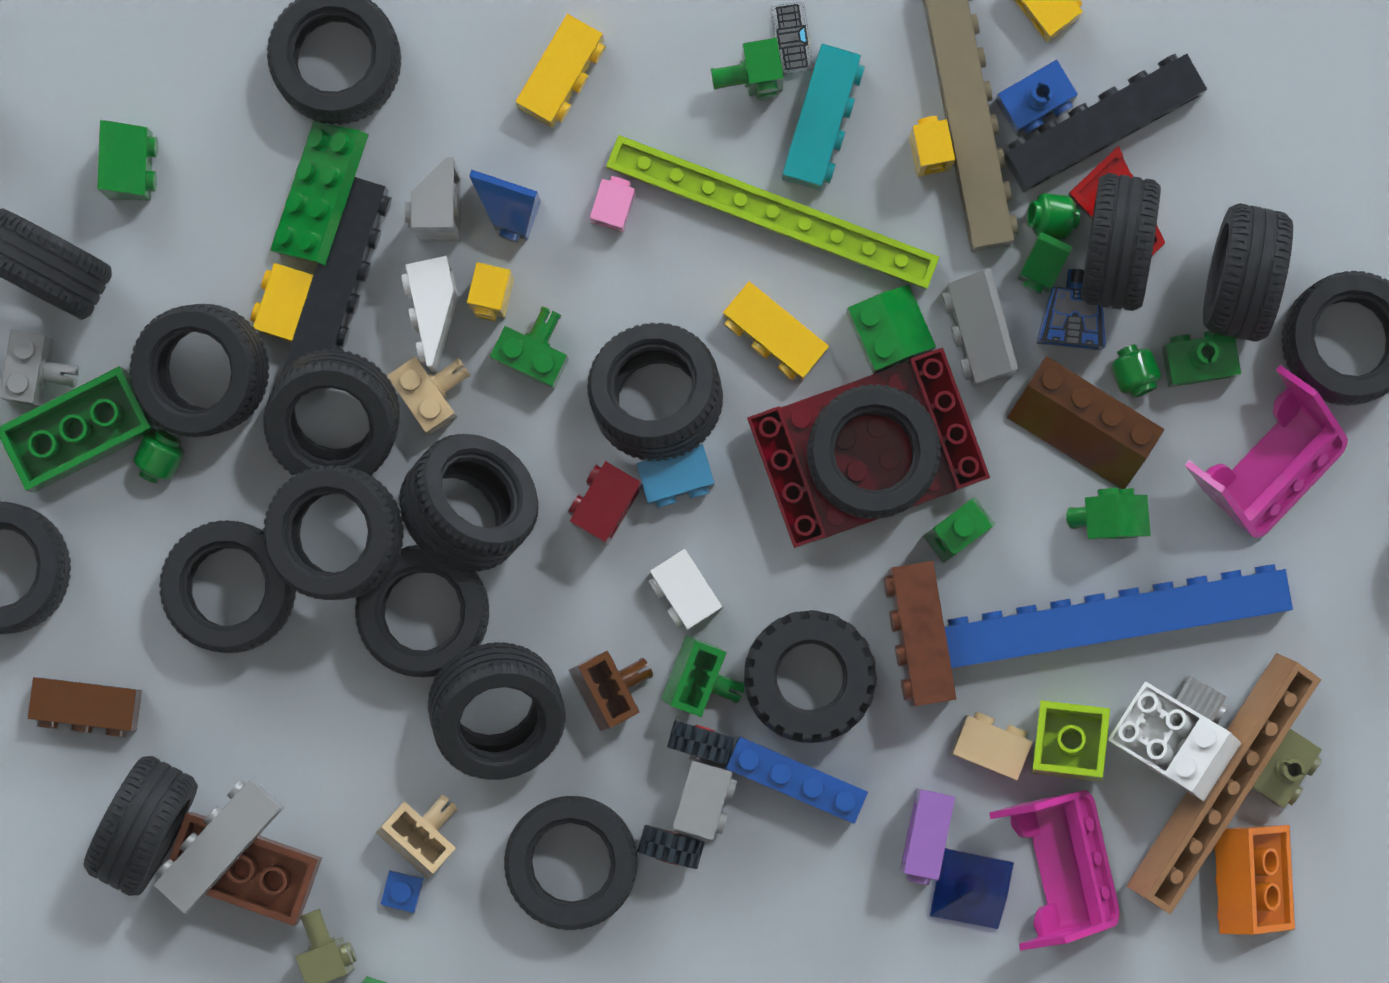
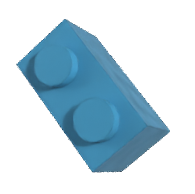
(676, 477)

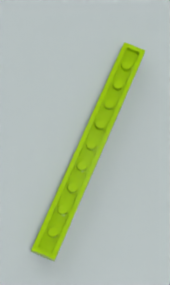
(772, 212)

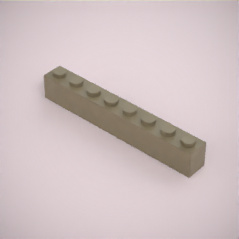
(970, 124)

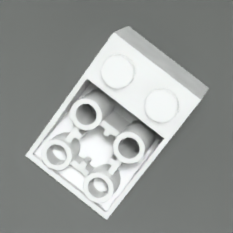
(435, 300)
(1175, 741)

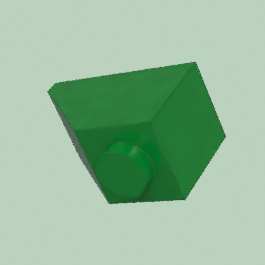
(1043, 263)

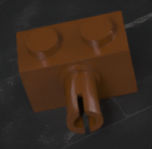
(607, 688)

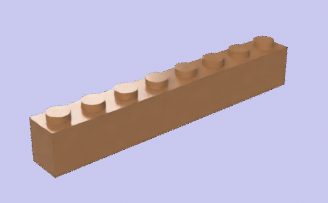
(1199, 824)

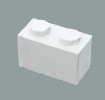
(685, 589)

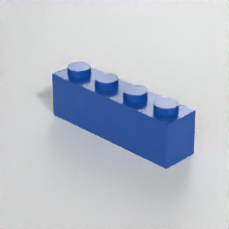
(797, 780)

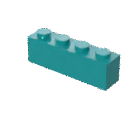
(822, 116)

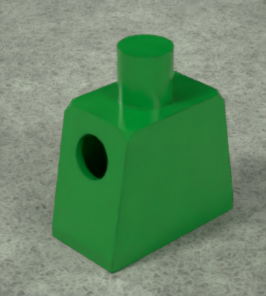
(959, 529)

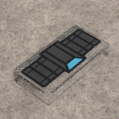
(793, 37)

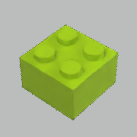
(1071, 741)

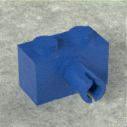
(1036, 98)

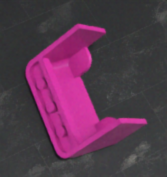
(1281, 463)
(1071, 867)

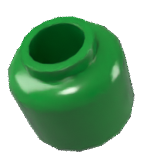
(1053, 215)
(1135, 371)
(158, 456)

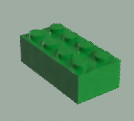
(75, 430)

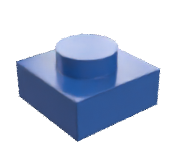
(402, 891)

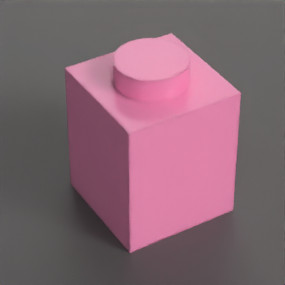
(613, 204)

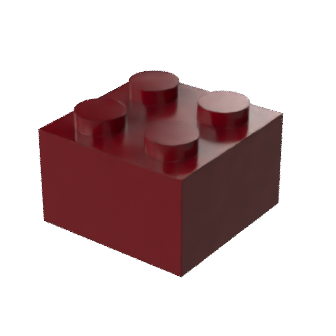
(605, 502)

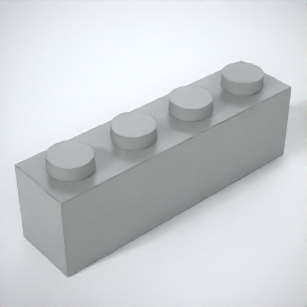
(218, 845)

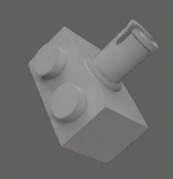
(29, 368)

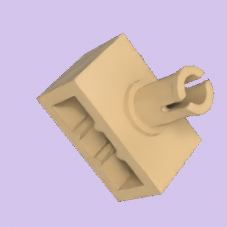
(426, 393)
(418, 837)

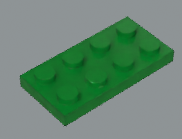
(319, 192)

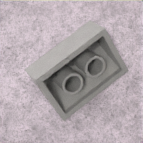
(436, 205)
(980, 328)

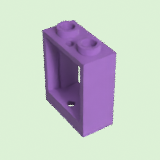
(927, 836)

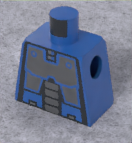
(1070, 320)

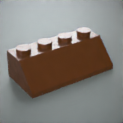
(1085, 423)

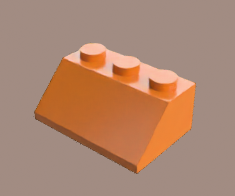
(1254, 880)

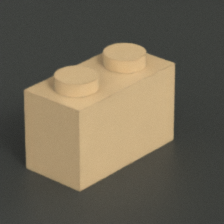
(991, 746)

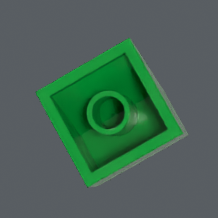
(126, 161)
(890, 328)

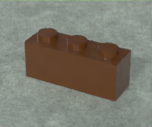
(84, 706)

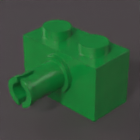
(758, 70)
(531, 352)
(1200, 359)
(1112, 515)
(697, 676)

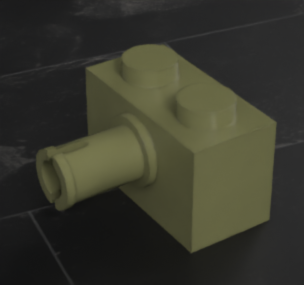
(1287, 769)
(326, 956)

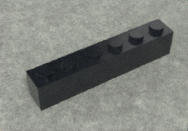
(1105, 122)
(335, 284)

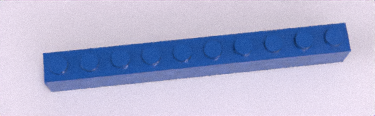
(1119, 617)

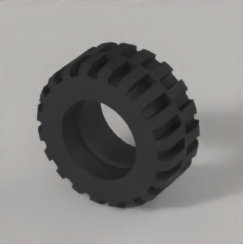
(856, 665)

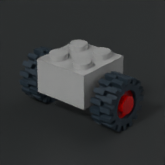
(700, 801)

